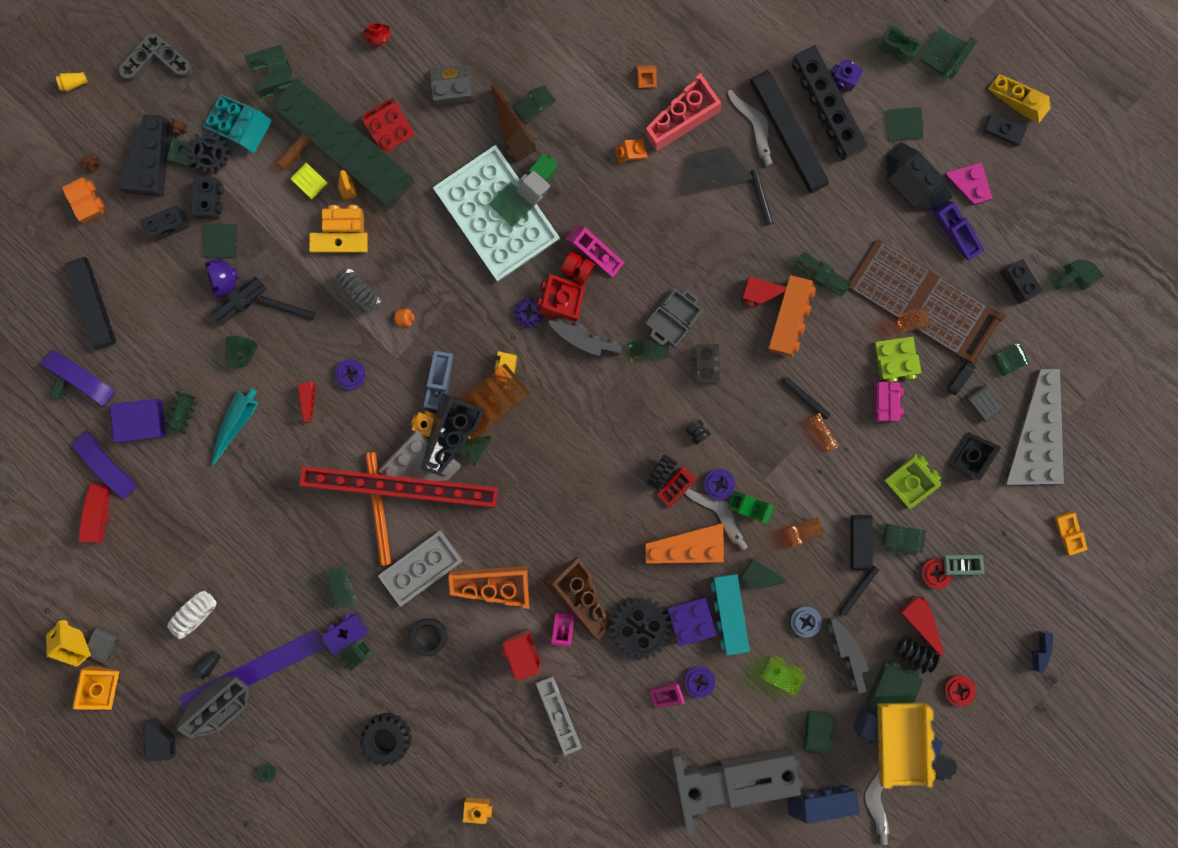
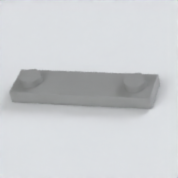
(558, 715)

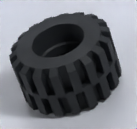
(377, 753)

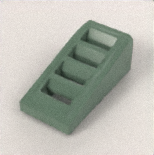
(978, 563)

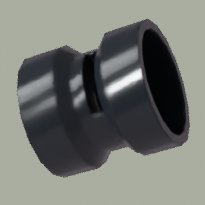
(698, 432)

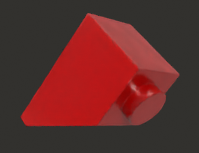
(760, 291)

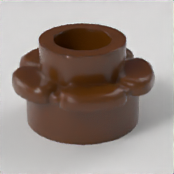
(178, 126)
(90, 163)

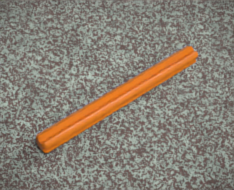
(378, 514)

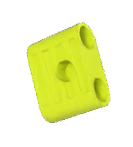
(309, 180)

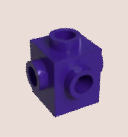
(846, 75)

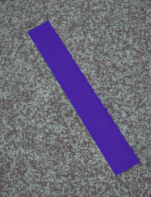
(267, 663)

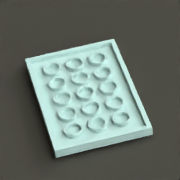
(496, 242)

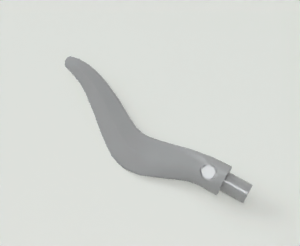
(760, 126)
(725, 515)
(875, 806)

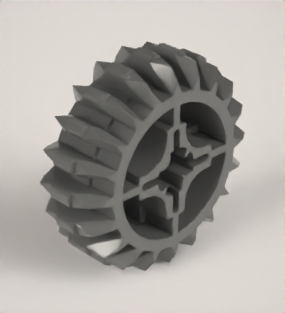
(358, 289)

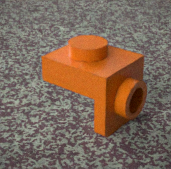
(631, 150)

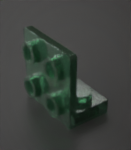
(947, 53)

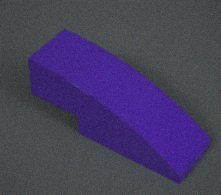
(958, 230)

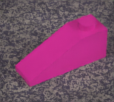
(594, 250)

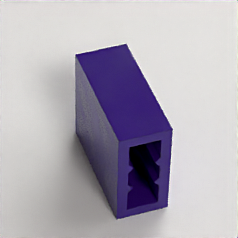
(137, 420)

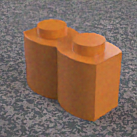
(83, 199)

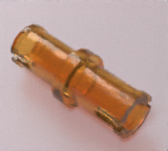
(293, 151)
(824, 432)

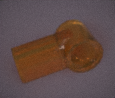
(797, 534)

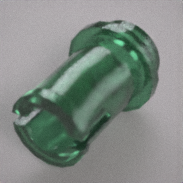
(59, 388)

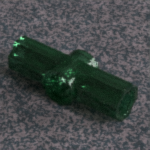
(822, 274)

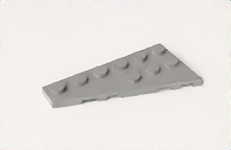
(1039, 443)

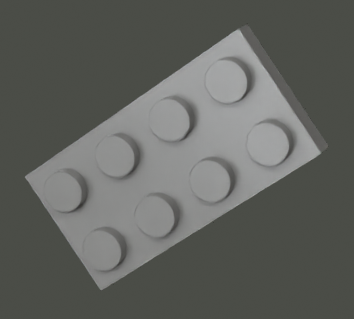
(420, 568)

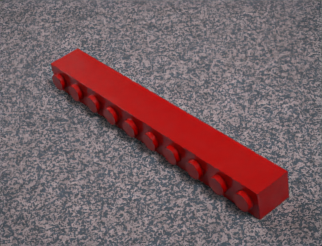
(398, 487)

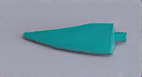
(236, 417)

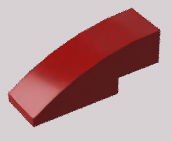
(95, 513)

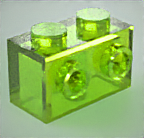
(782, 675)

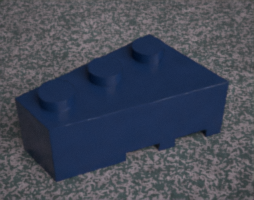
(824, 804)

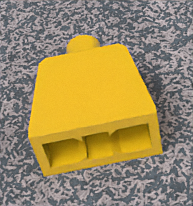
(67, 644)

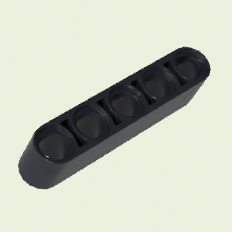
(90, 303)

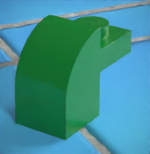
(750, 507)

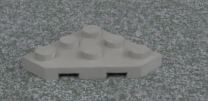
(409, 458)

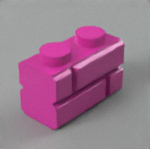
(887, 401)

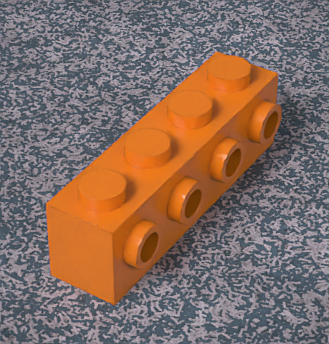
(791, 316)

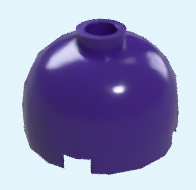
(221, 277)

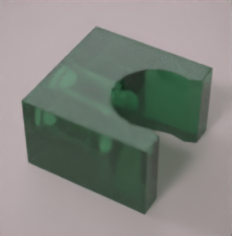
(280, 71)

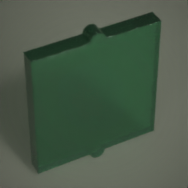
(905, 124)
(510, 205)
(220, 240)

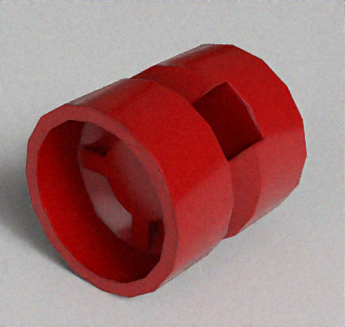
(577, 267)

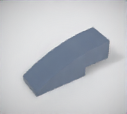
(438, 380)

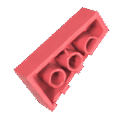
(685, 113)

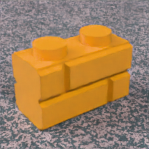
(343, 220)

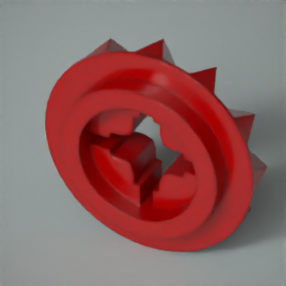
(929, 567)
(967, 695)

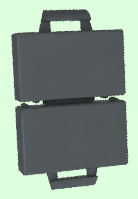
(674, 317)

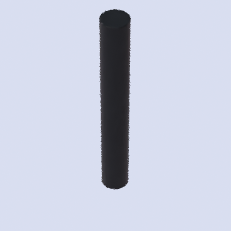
(761, 196)
(286, 307)
(805, 397)
(858, 591)

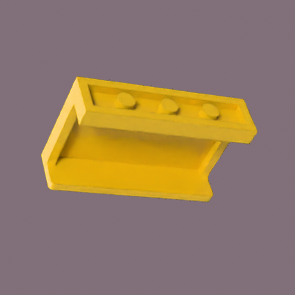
(905, 744)

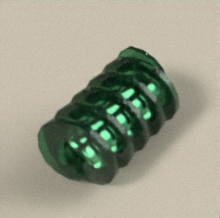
(181, 411)

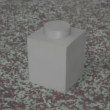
(533, 188)

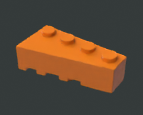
(693, 546)
(497, 585)

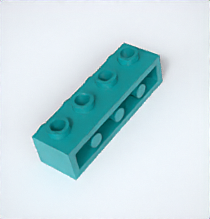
(731, 614)

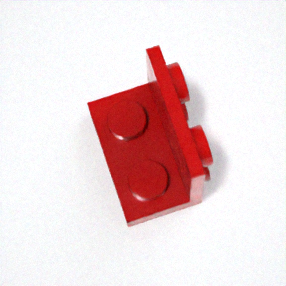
(387, 125)

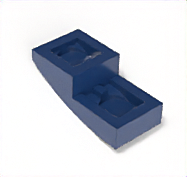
(1041, 657)

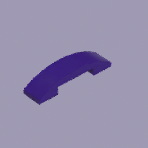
(78, 377)
(103, 466)

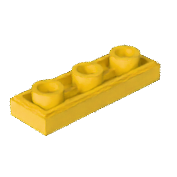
(328, 243)

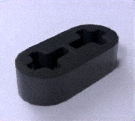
(960, 378)

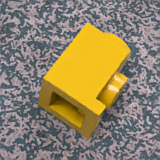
(509, 359)

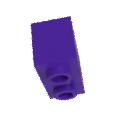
(334, 638)

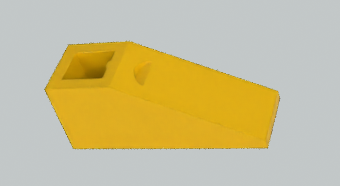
(1021, 98)

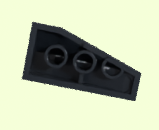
(451, 427)

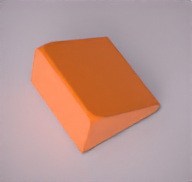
(646, 76)

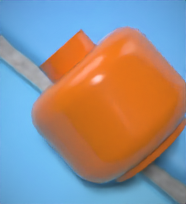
(403, 318)

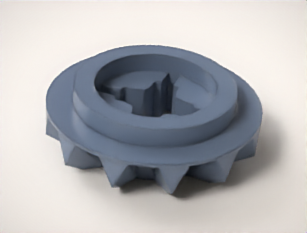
(814, 619)

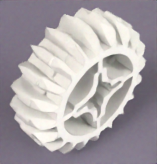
(191, 614)

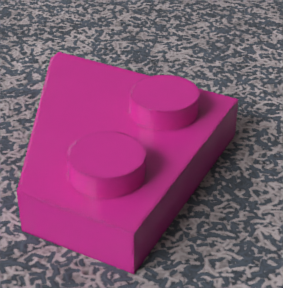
(971, 182)

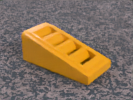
(346, 186)

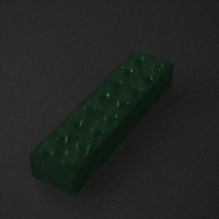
(343, 143)

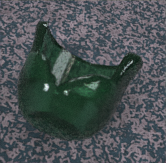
(238, 344)

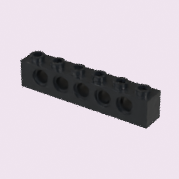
(812, 58)

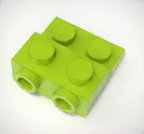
(897, 359)
(914, 480)

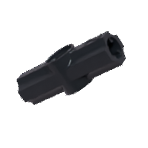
(238, 300)

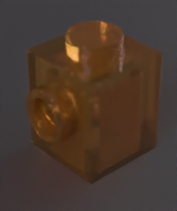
(913, 320)

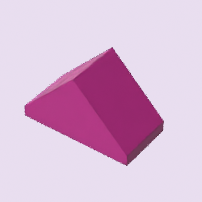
(563, 629)
(667, 695)

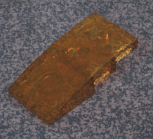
(497, 396)

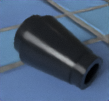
(206, 665)

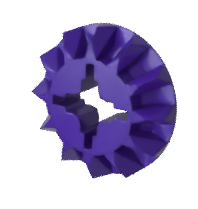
(521, 318)
(342, 370)
(710, 487)
(704, 689)

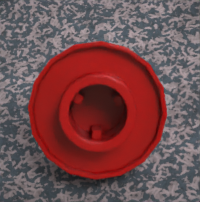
(377, 34)

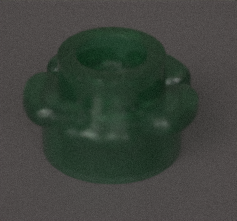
(266, 768)

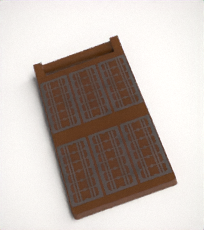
(903, 285)

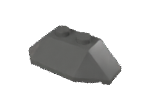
(214, 707)

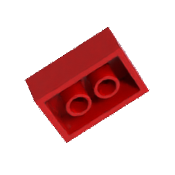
(521, 654)

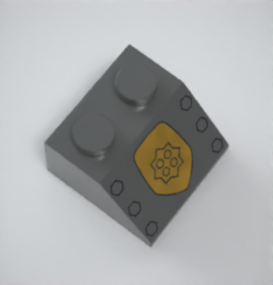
(451, 85)

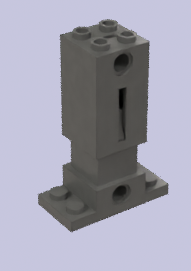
(736, 781)

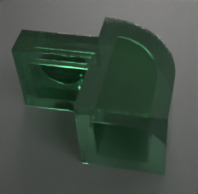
(1082, 272)

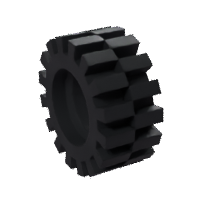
(661, 472)

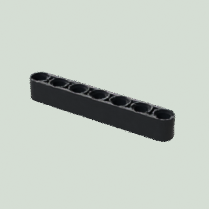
(789, 131)

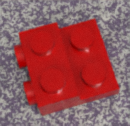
(560, 298)

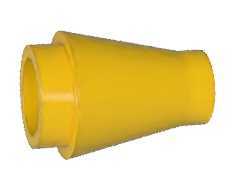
(70, 81)

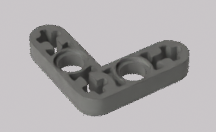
(156, 51)

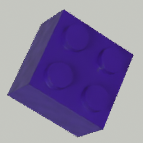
(691, 621)

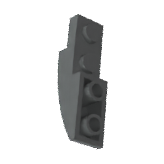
(576, 336)
(847, 647)

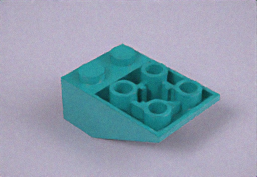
(237, 123)

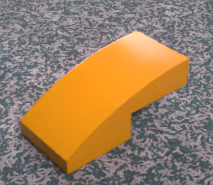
(1070, 533)

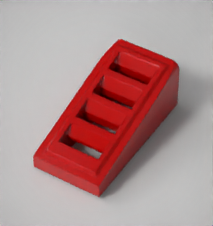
(307, 398)
(692, 479)

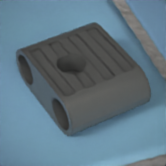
(985, 403)
(102, 645)

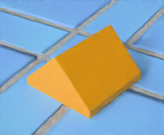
(95, 688)

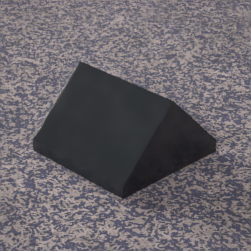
(974, 456)

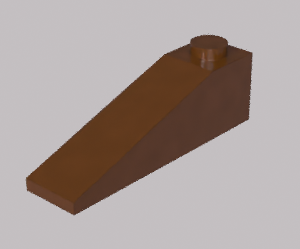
(517, 137)
(575, 591)

